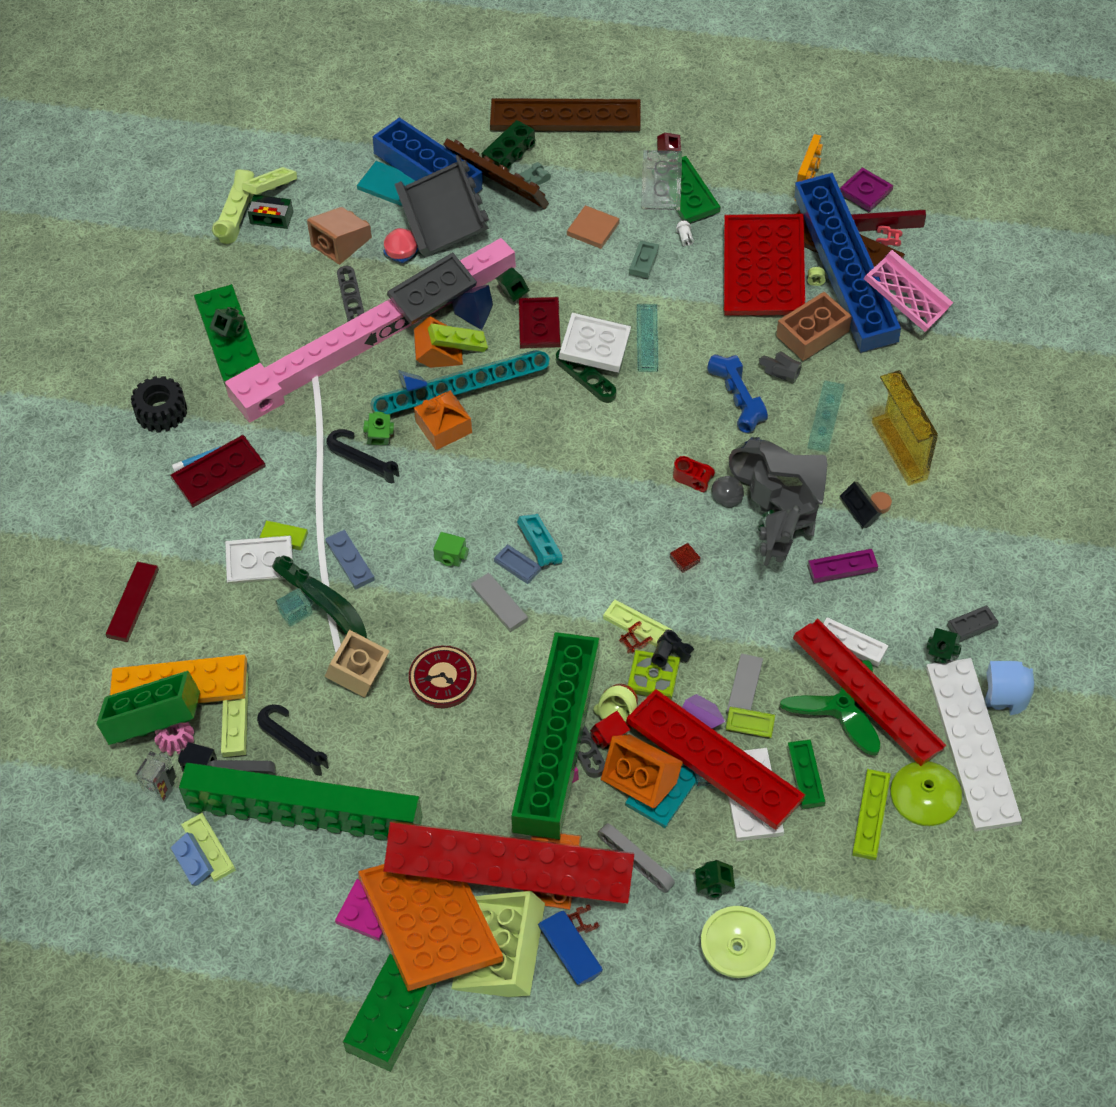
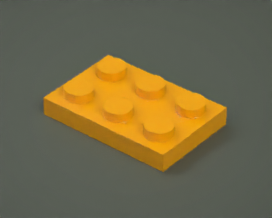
(811, 159)

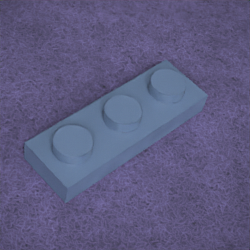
(349, 559)

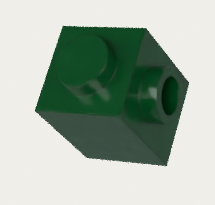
(512, 284)

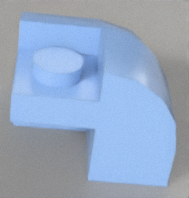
(1009, 686)

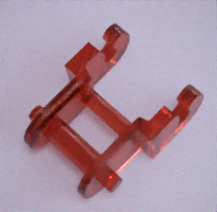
(631, 633)
(583, 927)

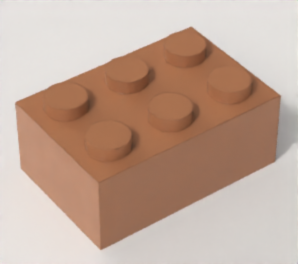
(813, 326)

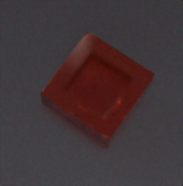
(685, 557)

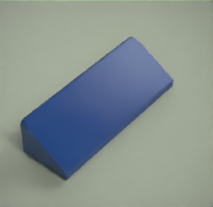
(411, 381)
(571, 948)

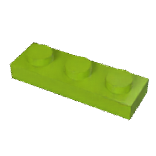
(457, 338)

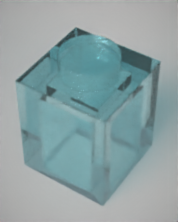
(294, 607)

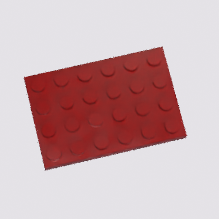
(763, 264)

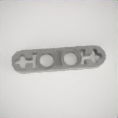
(642, 862)

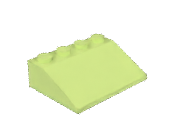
(515, 927)

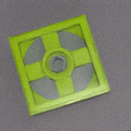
(647, 676)

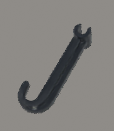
(386, 469)
(288, 740)

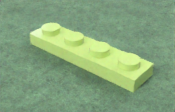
(234, 726)

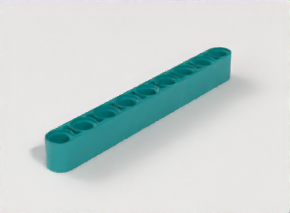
(470, 381)

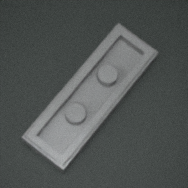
(499, 602)
(745, 682)

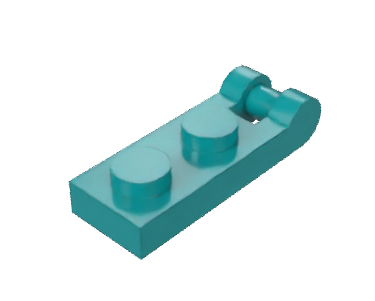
(540, 540)

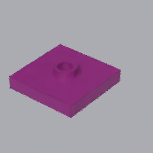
(866, 189)

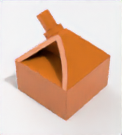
(443, 420)

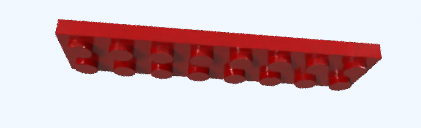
(716, 759)

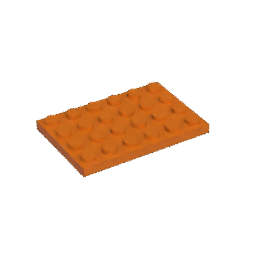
(429, 925)

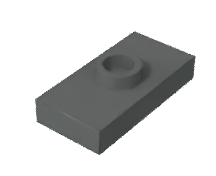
(973, 623)

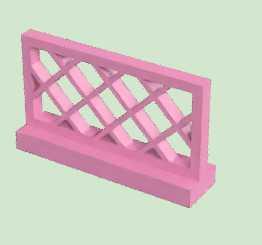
(914, 285)

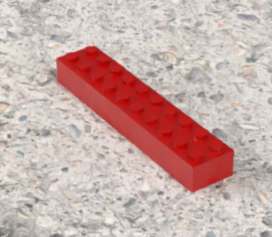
(509, 862)

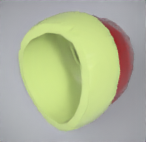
(617, 697)

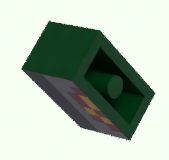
(270, 211)

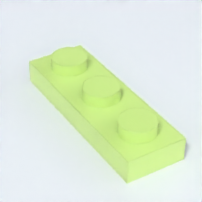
(269, 181)

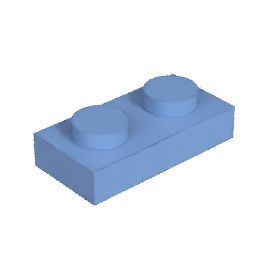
(192, 859)

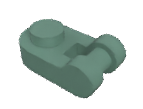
(537, 168)

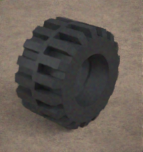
(159, 416)

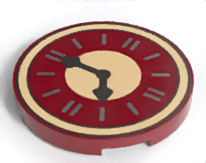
(442, 676)

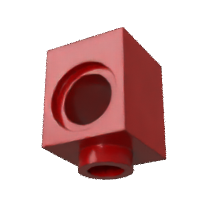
(610, 726)

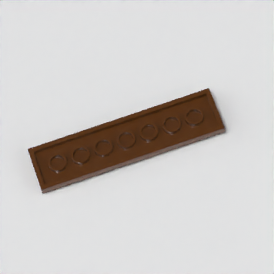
(567, 114)

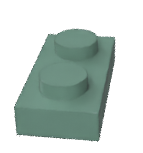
(644, 259)

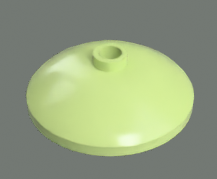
(738, 927)

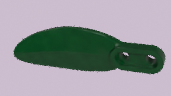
(328, 599)

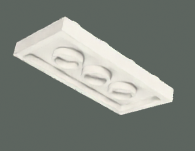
(745, 823)

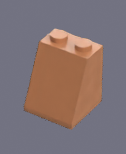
(338, 233)

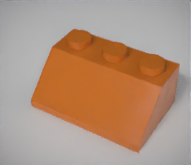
(640, 769)

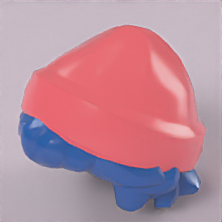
(400, 245)

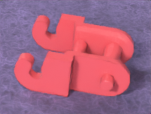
(890, 232)

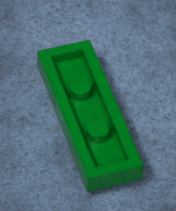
(806, 773)

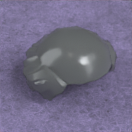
(727, 491)

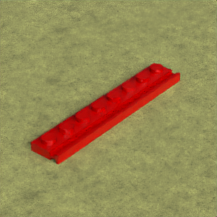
(869, 692)

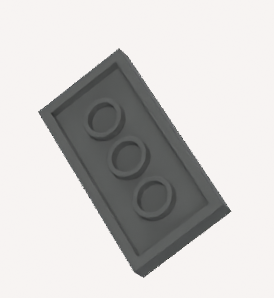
(431, 288)

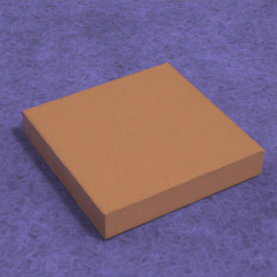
(593, 226)

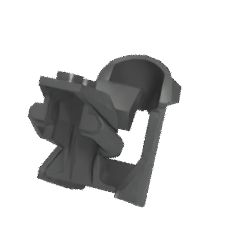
(757, 465)

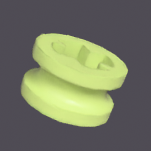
(816, 276)

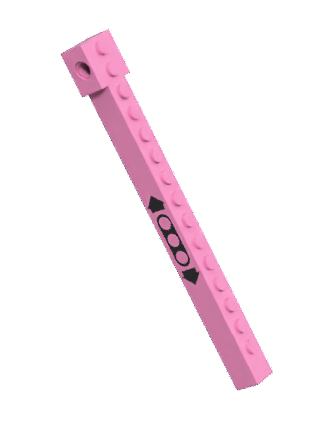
(262, 389)

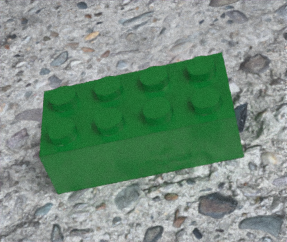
(148, 708)
(386, 1018)

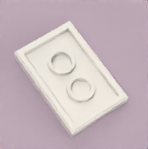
(253, 558)

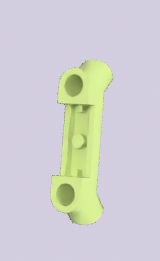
(227, 226)

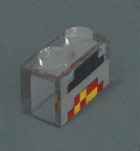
(157, 776)

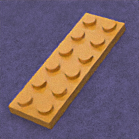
(215, 677)

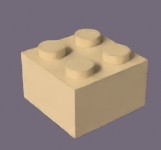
(357, 663)

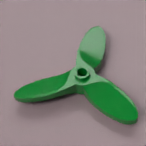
(843, 708)

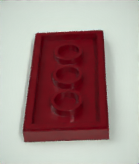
(217, 471)

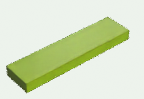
(871, 814)

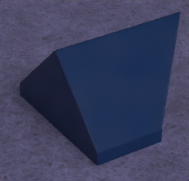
(474, 305)

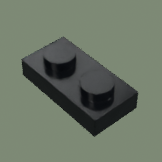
(860, 504)

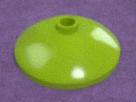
(923, 804)

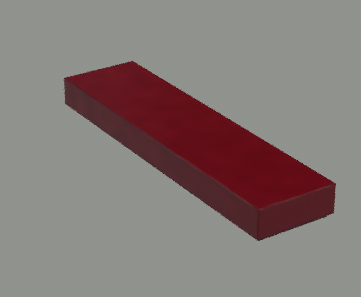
(894, 220)
(132, 601)

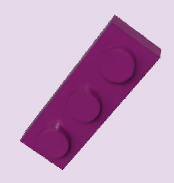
(842, 565)

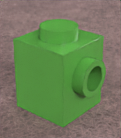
(450, 549)

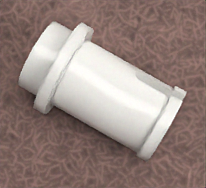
(684, 231)

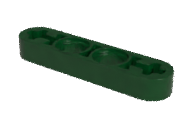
(589, 373)

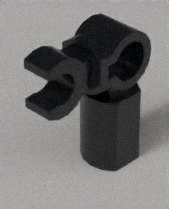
(670, 643)

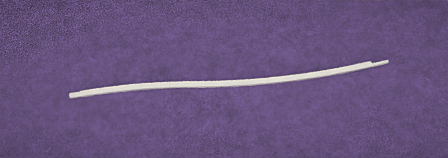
(319, 502)

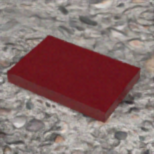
(539, 322)

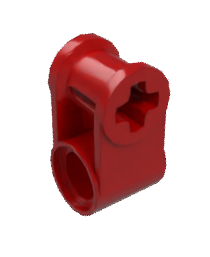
(692, 473)

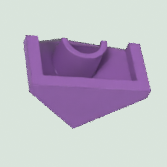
(704, 710)

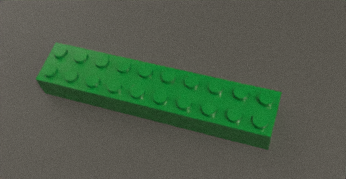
(556, 736)
(296, 801)

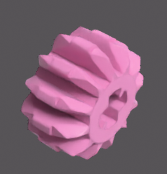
(174, 738)

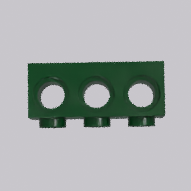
(511, 144)

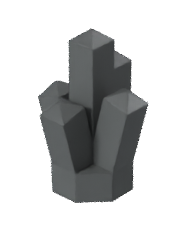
(782, 366)

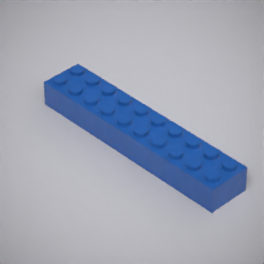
(846, 261)

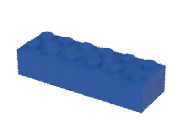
(416, 152)

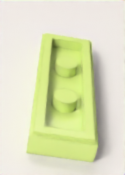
(625, 617)
(210, 845)

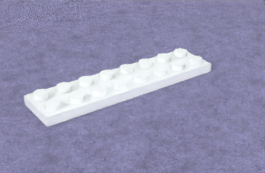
(973, 745)

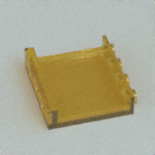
(906, 430)

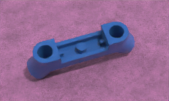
(731, 370)

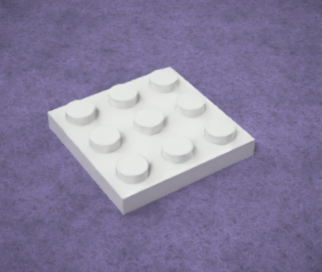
(595, 342)

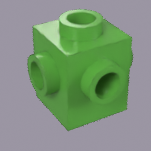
(378, 428)

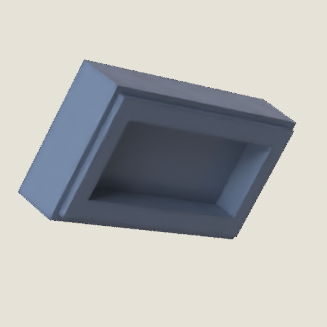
(517, 564)

